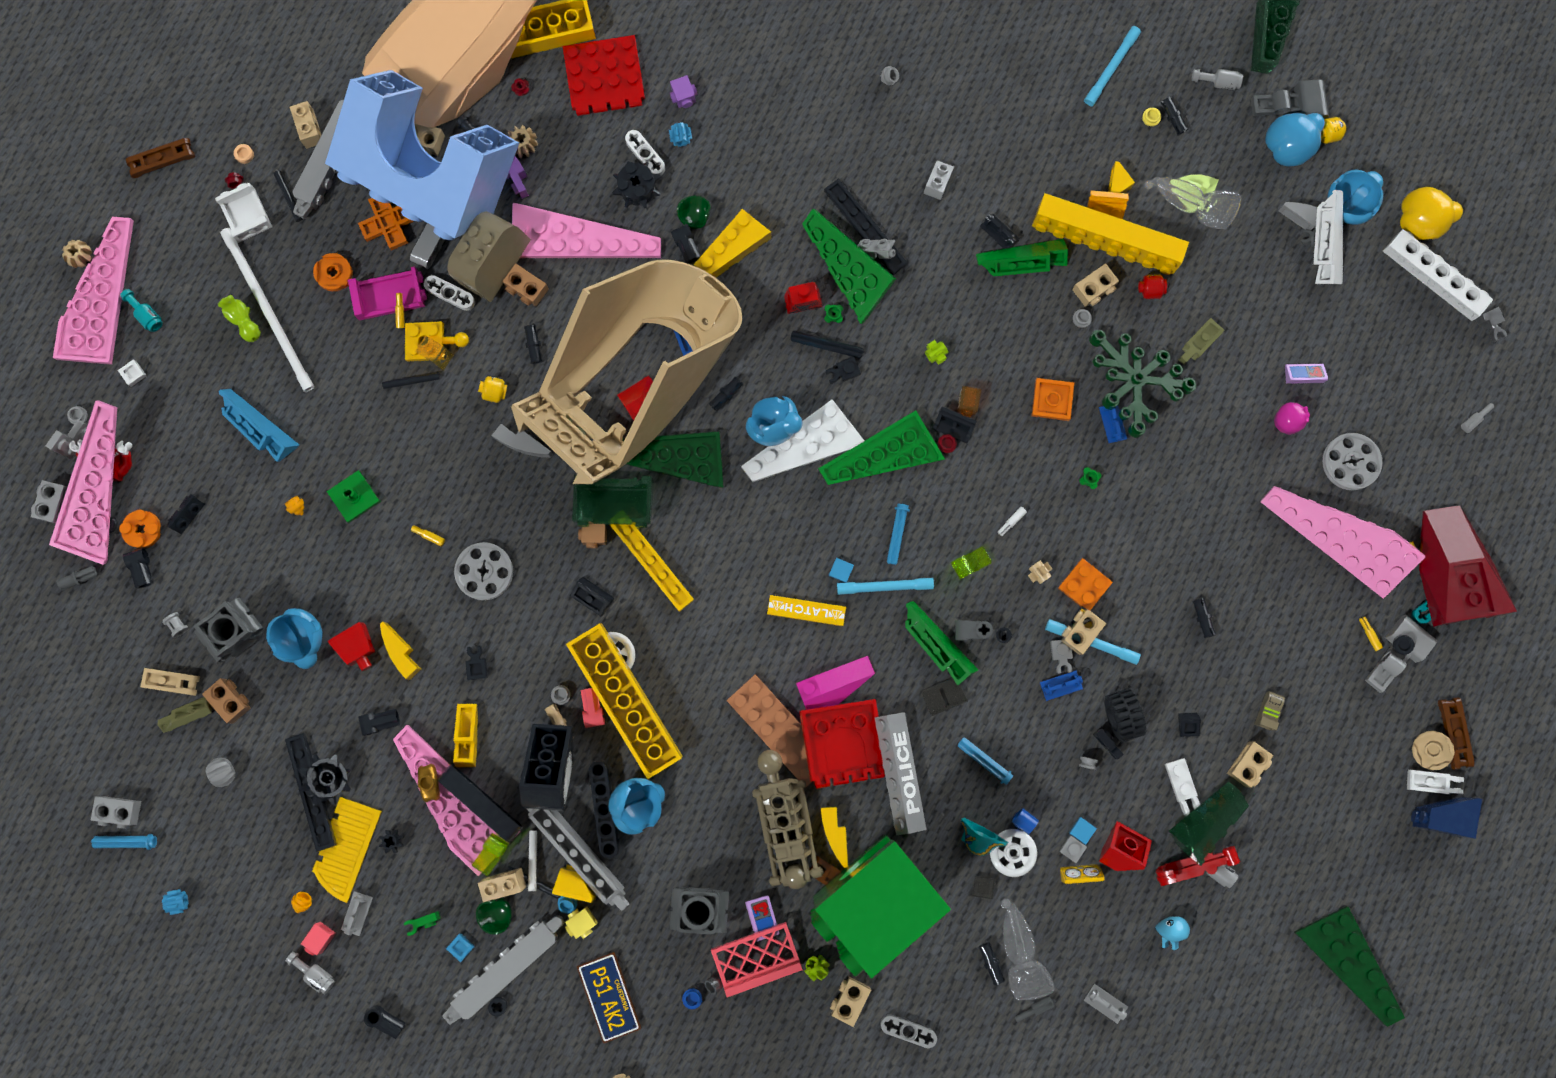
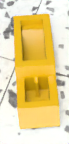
(399, 651)
(465, 735)
(835, 835)

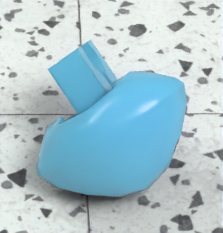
(1173, 930)

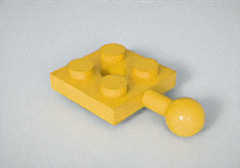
(434, 330)

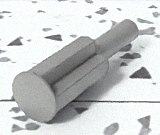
(1476, 419)

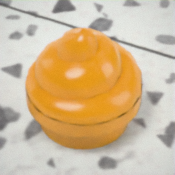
(295, 505)
(301, 902)

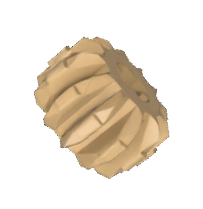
(529, 140)

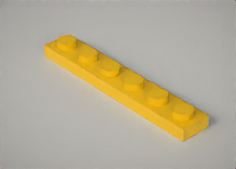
(654, 565)

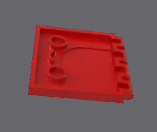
(604, 75)
(842, 743)

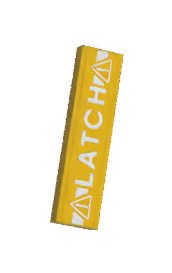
(806, 610)

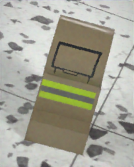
(1270, 711)

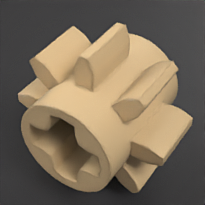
(1040, 572)

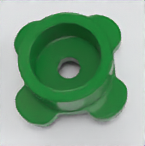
(837, 309)
(1090, 473)

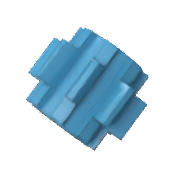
(680, 134)
(175, 902)

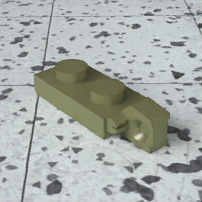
(1201, 341)
(185, 714)

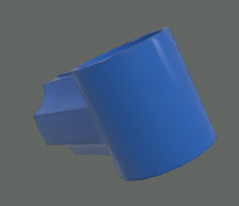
(1024, 821)

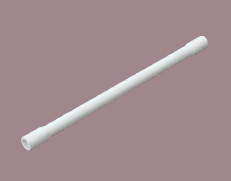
(301, 375)

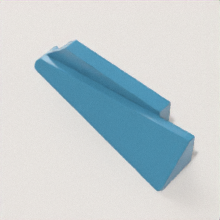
(255, 426)

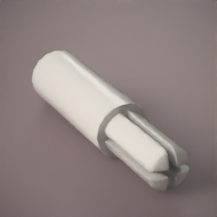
(1012, 520)

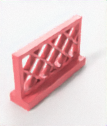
(758, 976)

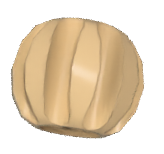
(77, 253)

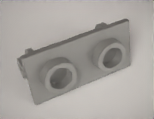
(882, 247)
(356, 914)
(1106, 1004)

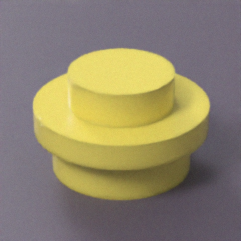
(1151, 116)

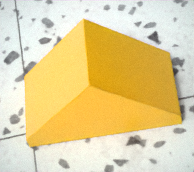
(1119, 180)

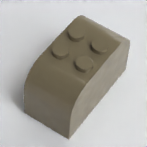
(486, 254)

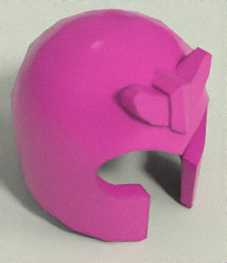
(1291, 418)

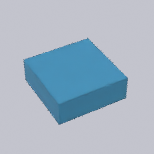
(841, 570)
(1082, 830)
(460, 947)

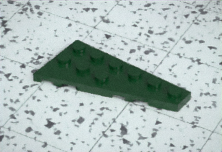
(684, 456)
(1346, 953)

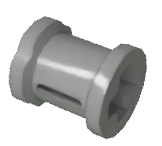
(175, 625)

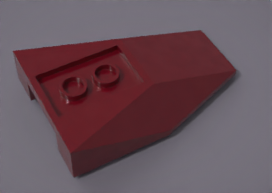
(1458, 570)

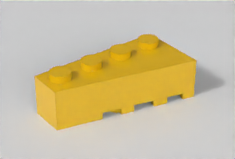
(735, 242)

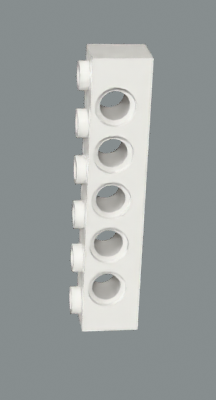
(1427, 274)

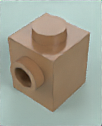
(593, 535)

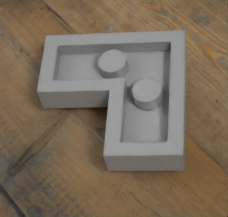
(60, 442)

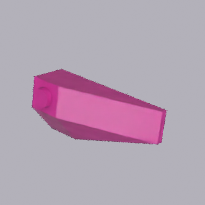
(834, 685)

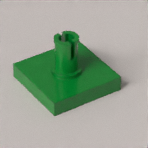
(353, 496)

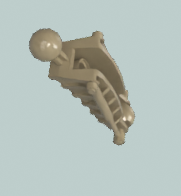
(796, 875)

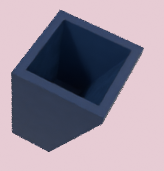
(1451, 817)

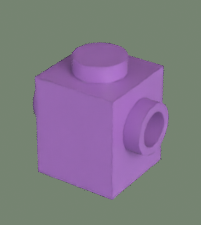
(683, 92)

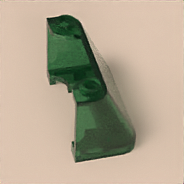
(614, 502)

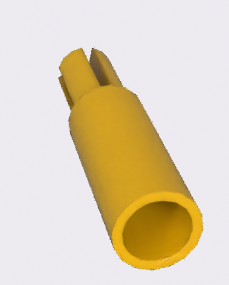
(399, 311)
(428, 535)
(1371, 634)

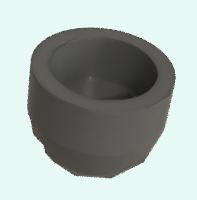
(713, 985)

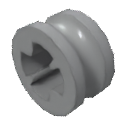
(1088, 763)

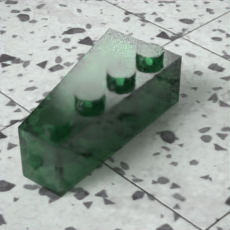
(1270, 32)
(1209, 822)

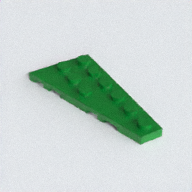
(853, 269)
(894, 448)

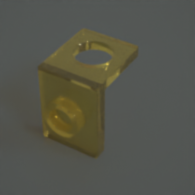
(434, 352)

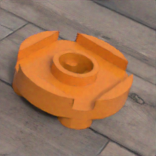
(325, 265)
(130, 526)

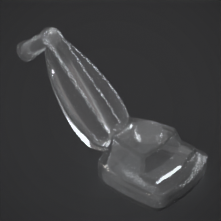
(1213, 209)
(1026, 976)

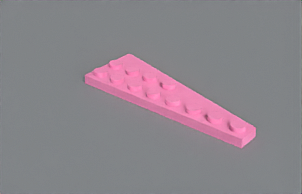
(571, 237)
(86, 508)

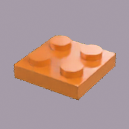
(1052, 399)
(1085, 584)

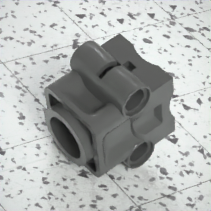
(213, 630)
(715, 899)

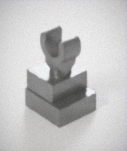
(1490, 321)

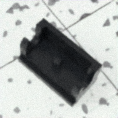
(954, 424)

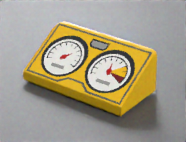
(1081, 874)

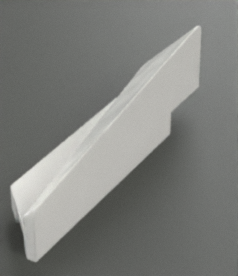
(1329, 240)

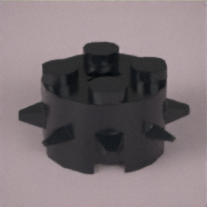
(638, 194)
(324, 769)

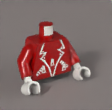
(122, 458)

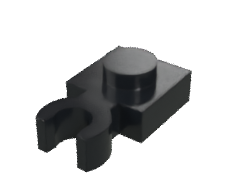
(846, 370)
(476, 667)
(1105, 739)

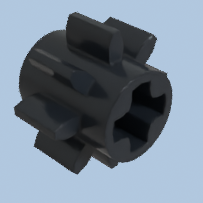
(396, 838)

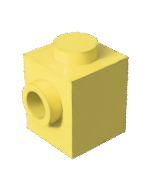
(580, 923)

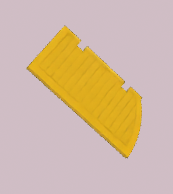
(353, 835)

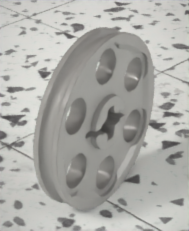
(1348, 469)
(490, 577)

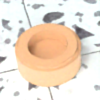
(243, 153)

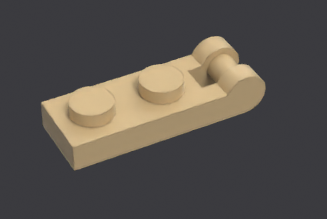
(169, 681)

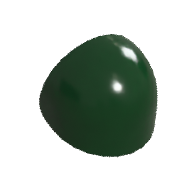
(693, 211)
(494, 916)

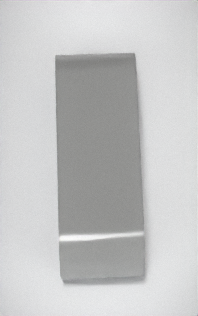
(426, 247)

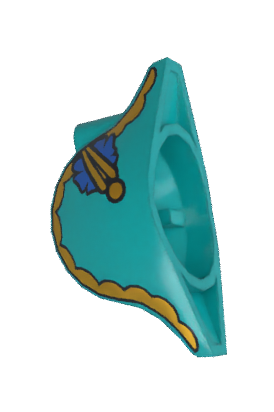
(979, 839)

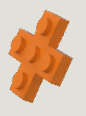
(385, 222)

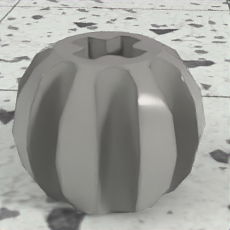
(220, 772)

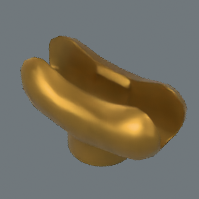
(428, 783)

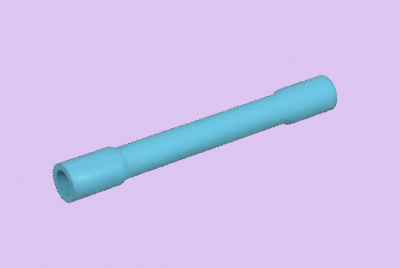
(1097, 89)
(917, 584)
(1122, 653)

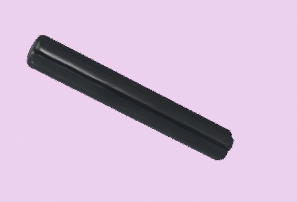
(826, 344)

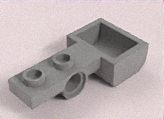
(1394, 663)

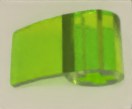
(971, 562)
(490, 855)

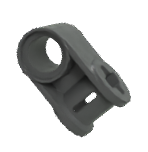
(969, 630)

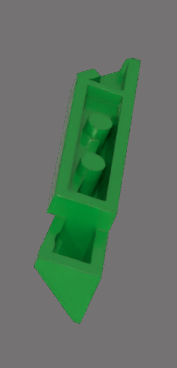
(1025, 258)
(938, 645)

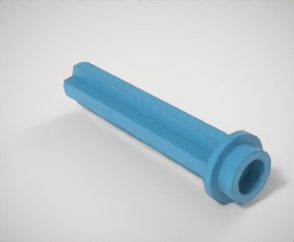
(897, 533)
(984, 760)
(125, 842)

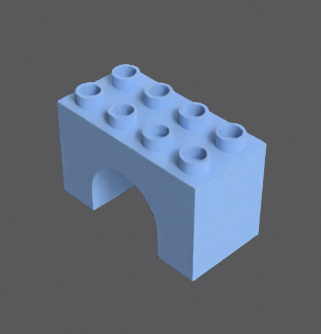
(380, 150)

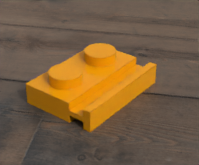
(1108, 203)

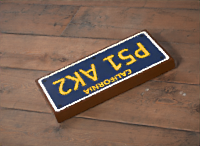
(609, 997)

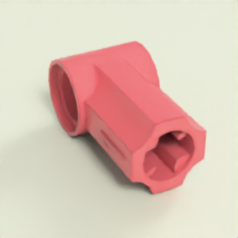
(592, 709)

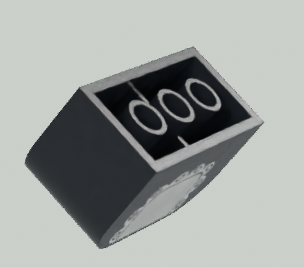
(547, 767)

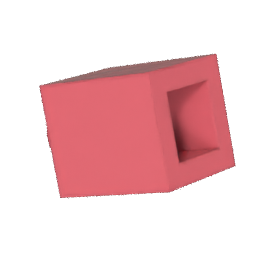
(318, 939)

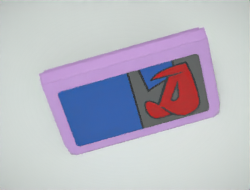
(1305, 373)
(761, 915)

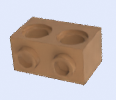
(527, 283)
(224, 704)

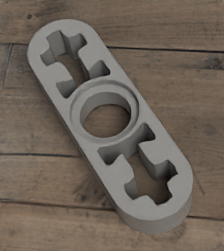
(924, 1031)

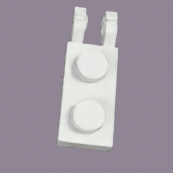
(1432, 782)
(1182, 784)

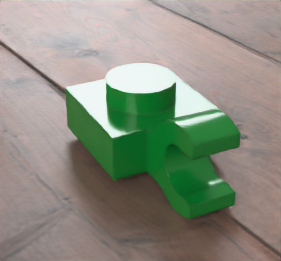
(428, 921)

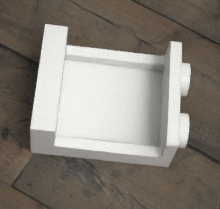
(244, 212)

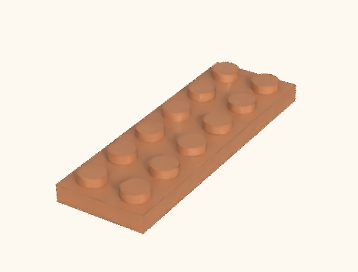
(773, 725)

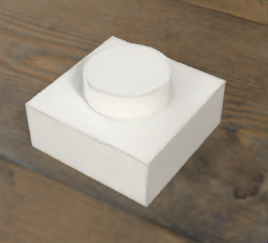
(132, 373)

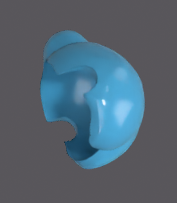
(1295, 137)
(1360, 195)
(773, 421)
(295, 637)
(636, 805)

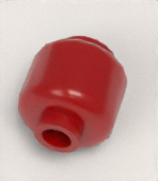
(1152, 286)

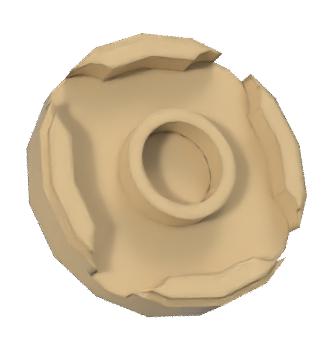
(1433, 750)

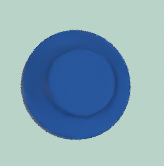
(692, 998)

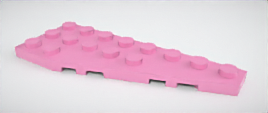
(92, 316)
(1364, 549)
(459, 825)

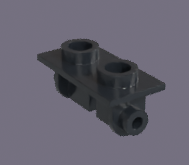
(999, 231)
(189, 509)

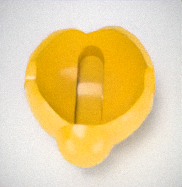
(1429, 213)

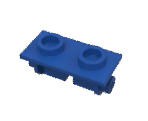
(1113, 424)
(1061, 685)

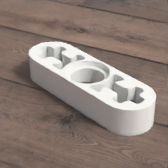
(633, 146)
(435, 291)

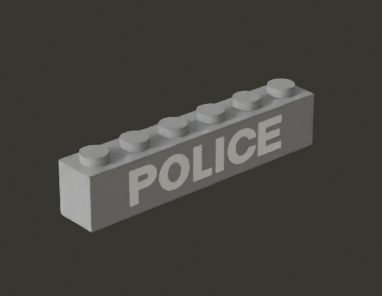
(900, 774)

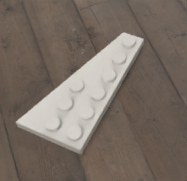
(821, 436)

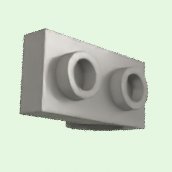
(938, 180)

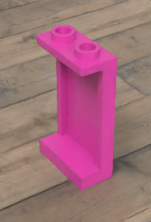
(378, 295)

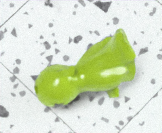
(238, 314)

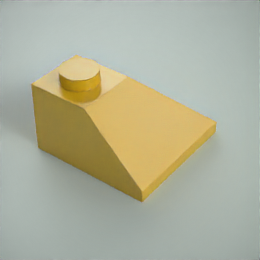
(572, 885)

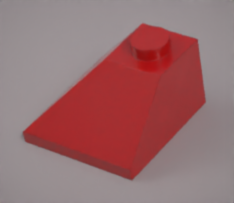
(634, 396)
(1125, 849)

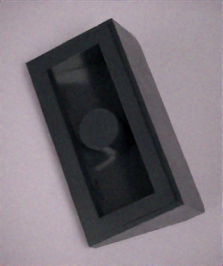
(591, 596)

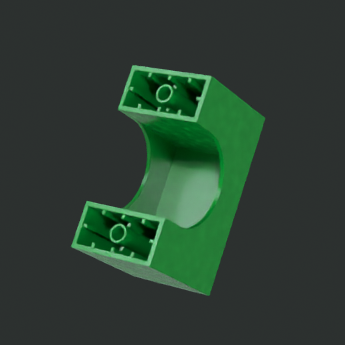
(876, 908)

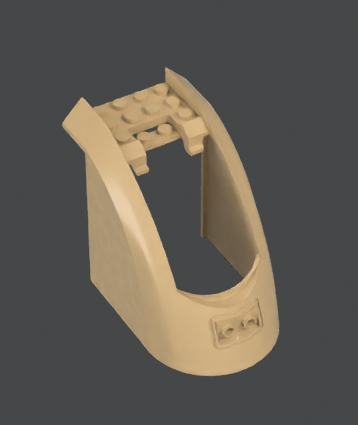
(596, 333)

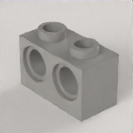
(45, 501)
(116, 808)

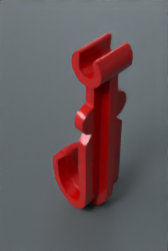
(1188, 868)

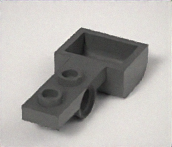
(1307, 98)

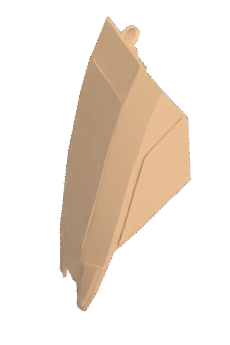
(450, 51)

